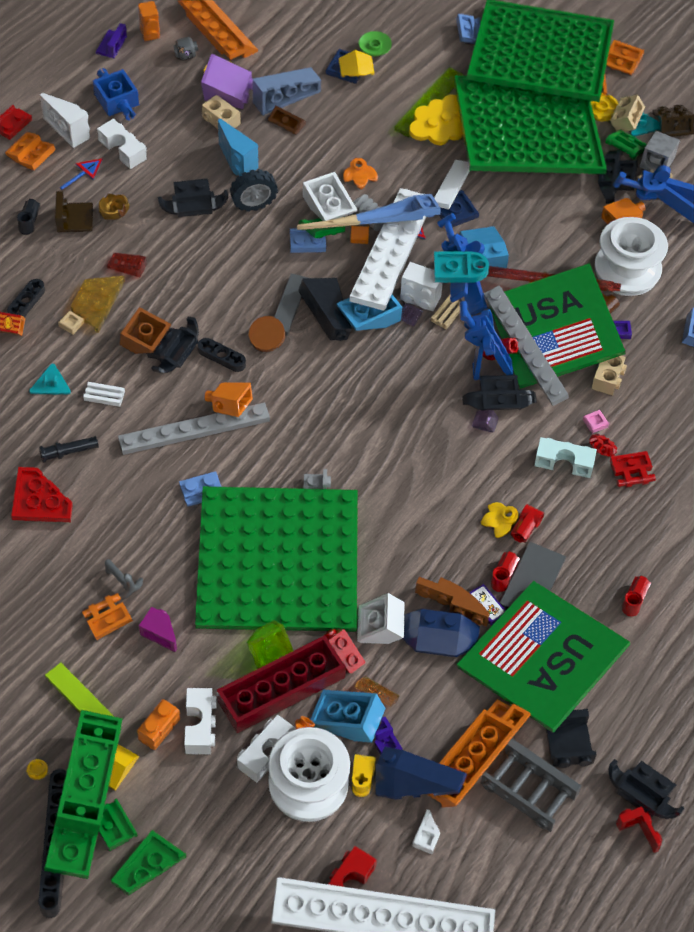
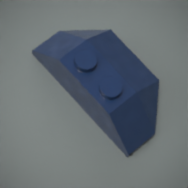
(439, 632)

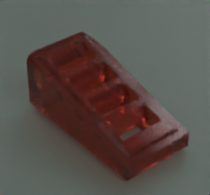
(131, 269)

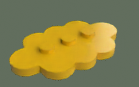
(437, 121)

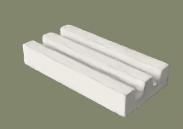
(105, 392)

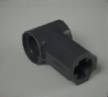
(28, 216)

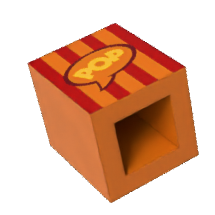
(11, 323)

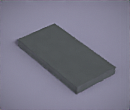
(536, 565)

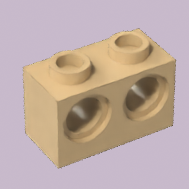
(218, 108)
(627, 113)
(608, 375)

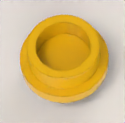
(37, 769)

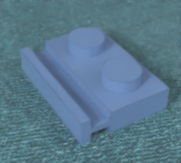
(468, 28)
(303, 242)
(193, 487)

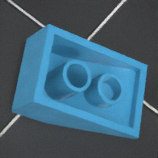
(237, 148)
(494, 245)
(366, 317)
(349, 714)

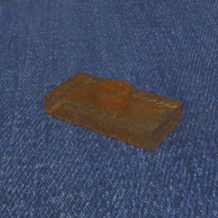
(369, 686)

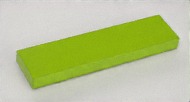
(74, 690)

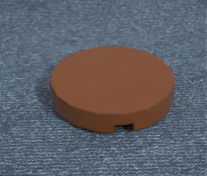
(267, 333)

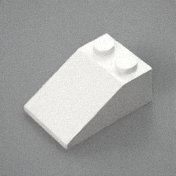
(66, 119)
(328, 197)

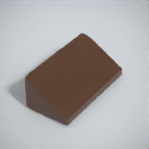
(286, 120)

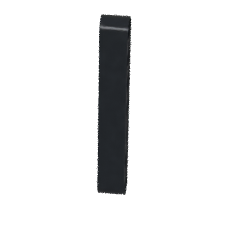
(53, 893)

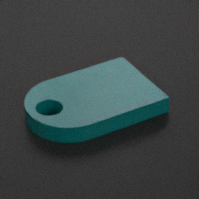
(459, 267)

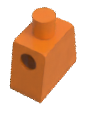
(622, 209)
(230, 398)

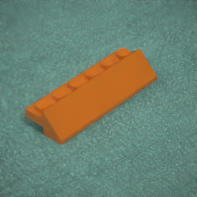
(218, 28)
(481, 746)

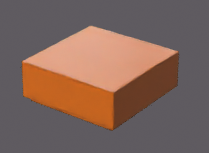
(359, 234)

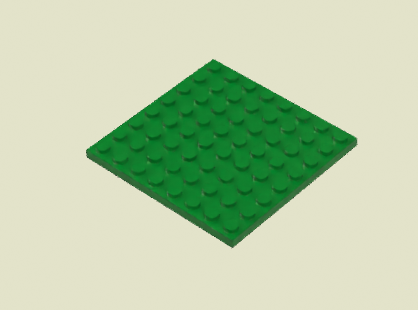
(541, 50)
(527, 130)
(277, 559)

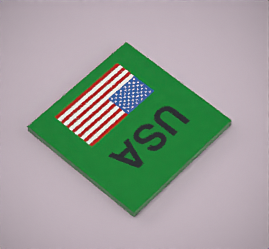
(566, 322)
(543, 655)

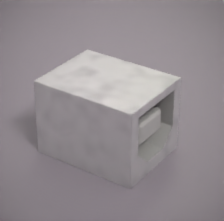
(659, 151)

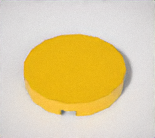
(605, 108)

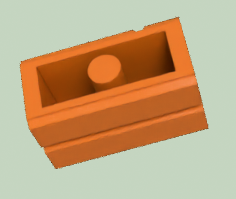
(149, 20)
(158, 724)

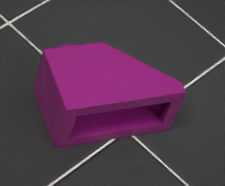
(158, 628)

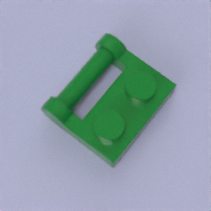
(626, 143)
(320, 232)

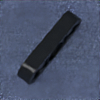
(27, 292)
(225, 361)

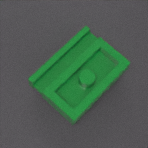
(115, 826)

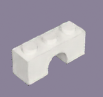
(131, 150)
(199, 737)
(253, 760)

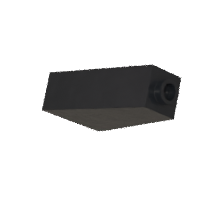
(321, 298)

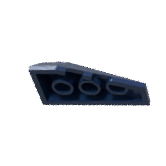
(411, 775)

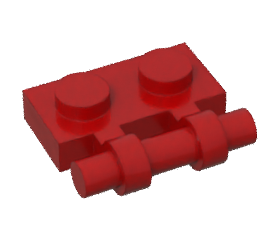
(631, 464)

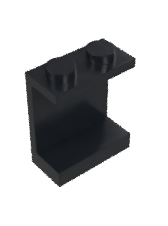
(571, 741)

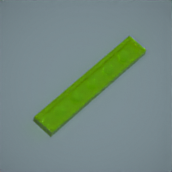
(438, 90)

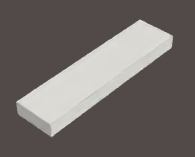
(452, 184)

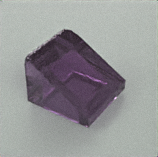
(410, 314)
(485, 420)

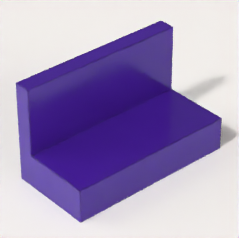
(112, 41)

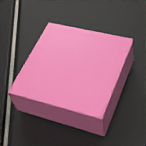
(595, 421)

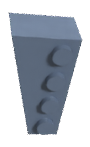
(284, 89)

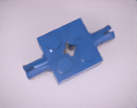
(116, 93)

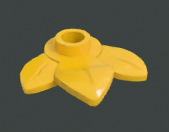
(497, 518)

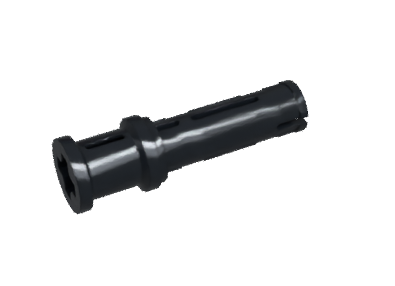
(59, 450)

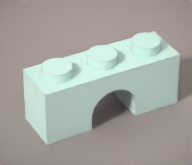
(580, 457)

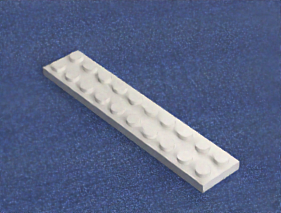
(386, 260)
(357, 910)

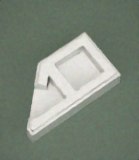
(427, 834)

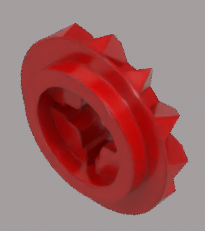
(603, 445)

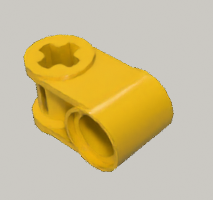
(362, 773)

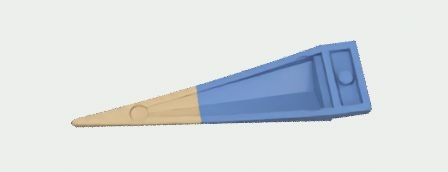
(405, 210)

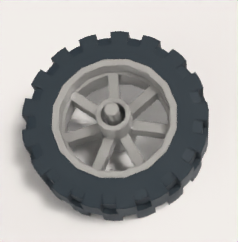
(258, 188)

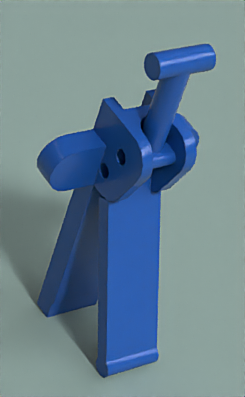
(659, 185)
(470, 291)
(484, 337)

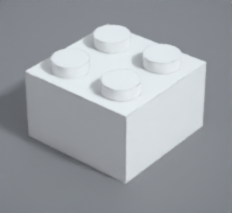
(419, 287)

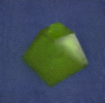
(269, 643)

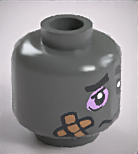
(185, 48)

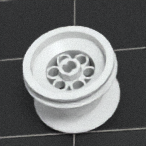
(631, 255)
(306, 798)

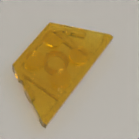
(96, 299)

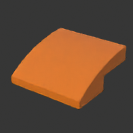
(624, 57)
(30, 151)

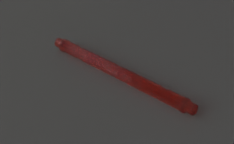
(532, 276)

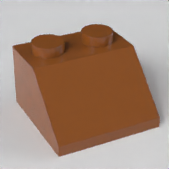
(143, 332)

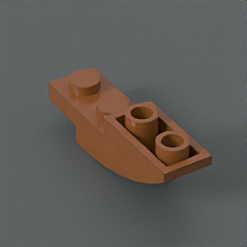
(456, 597)

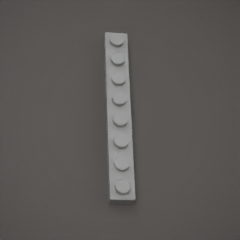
(527, 346)
(192, 429)

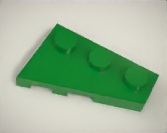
(146, 863)

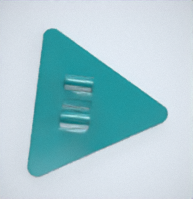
(646, 125)
(51, 383)

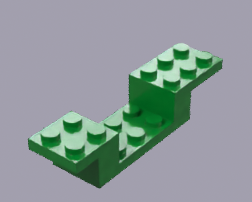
(84, 795)

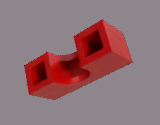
(355, 866)

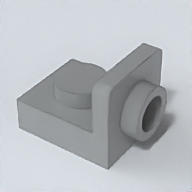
(317, 481)

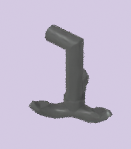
(124, 579)

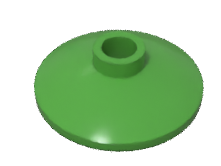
(375, 43)

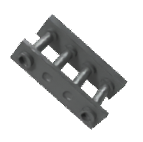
(532, 764)

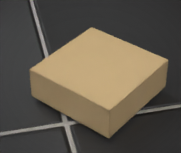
(71, 322)

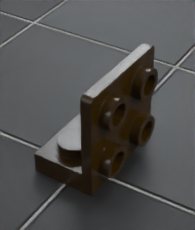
(675, 121)
(72, 216)

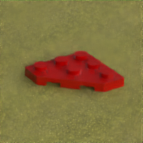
(39, 498)

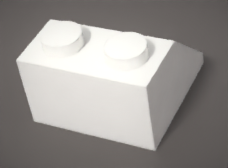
(381, 620)

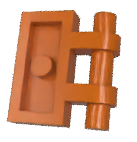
(109, 620)

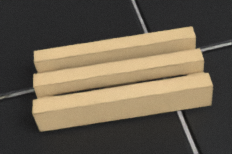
(442, 308)

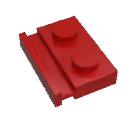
(13, 121)

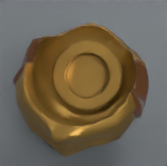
(113, 206)

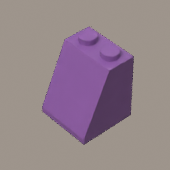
(227, 82)

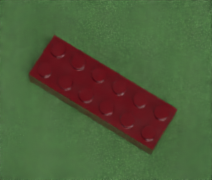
(281, 684)

